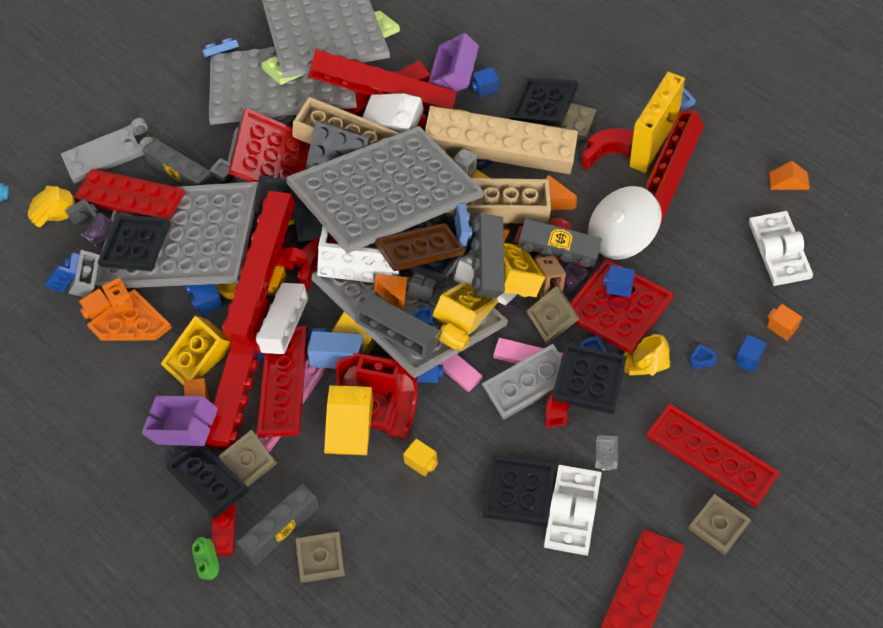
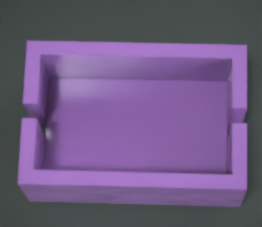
(454, 63)
(184, 420)

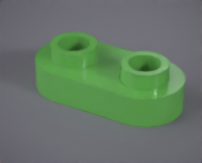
(205, 558)

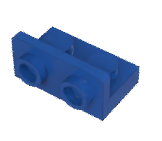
(63, 274)

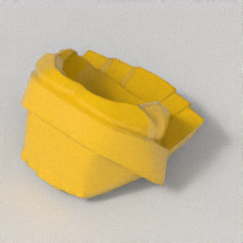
(50, 205)
(649, 356)

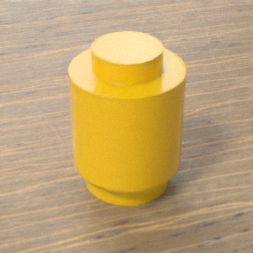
(454, 337)

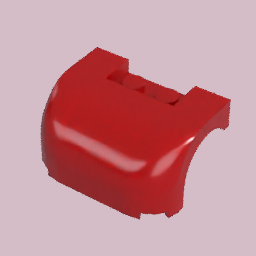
(392, 390)

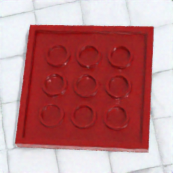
(266, 149)
(620, 318)

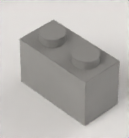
(84, 281)

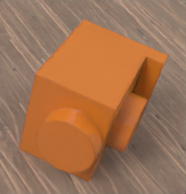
(117, 295)

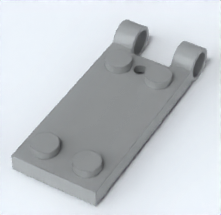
(106, 151)

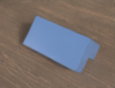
(329, 347)

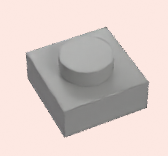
(220, 170)

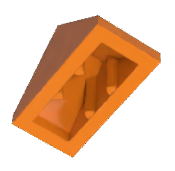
(789, 177)
(560, 196)
(391, 289)

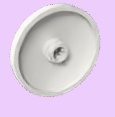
(625, 222)

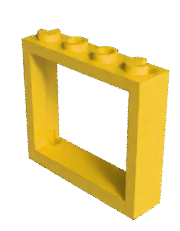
(659, 111)

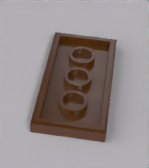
(419, 247)

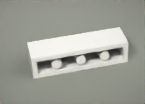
(282, 318)

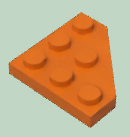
(133, 324)

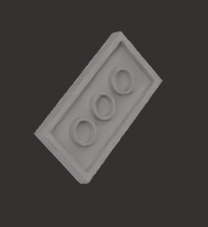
(524, 382)

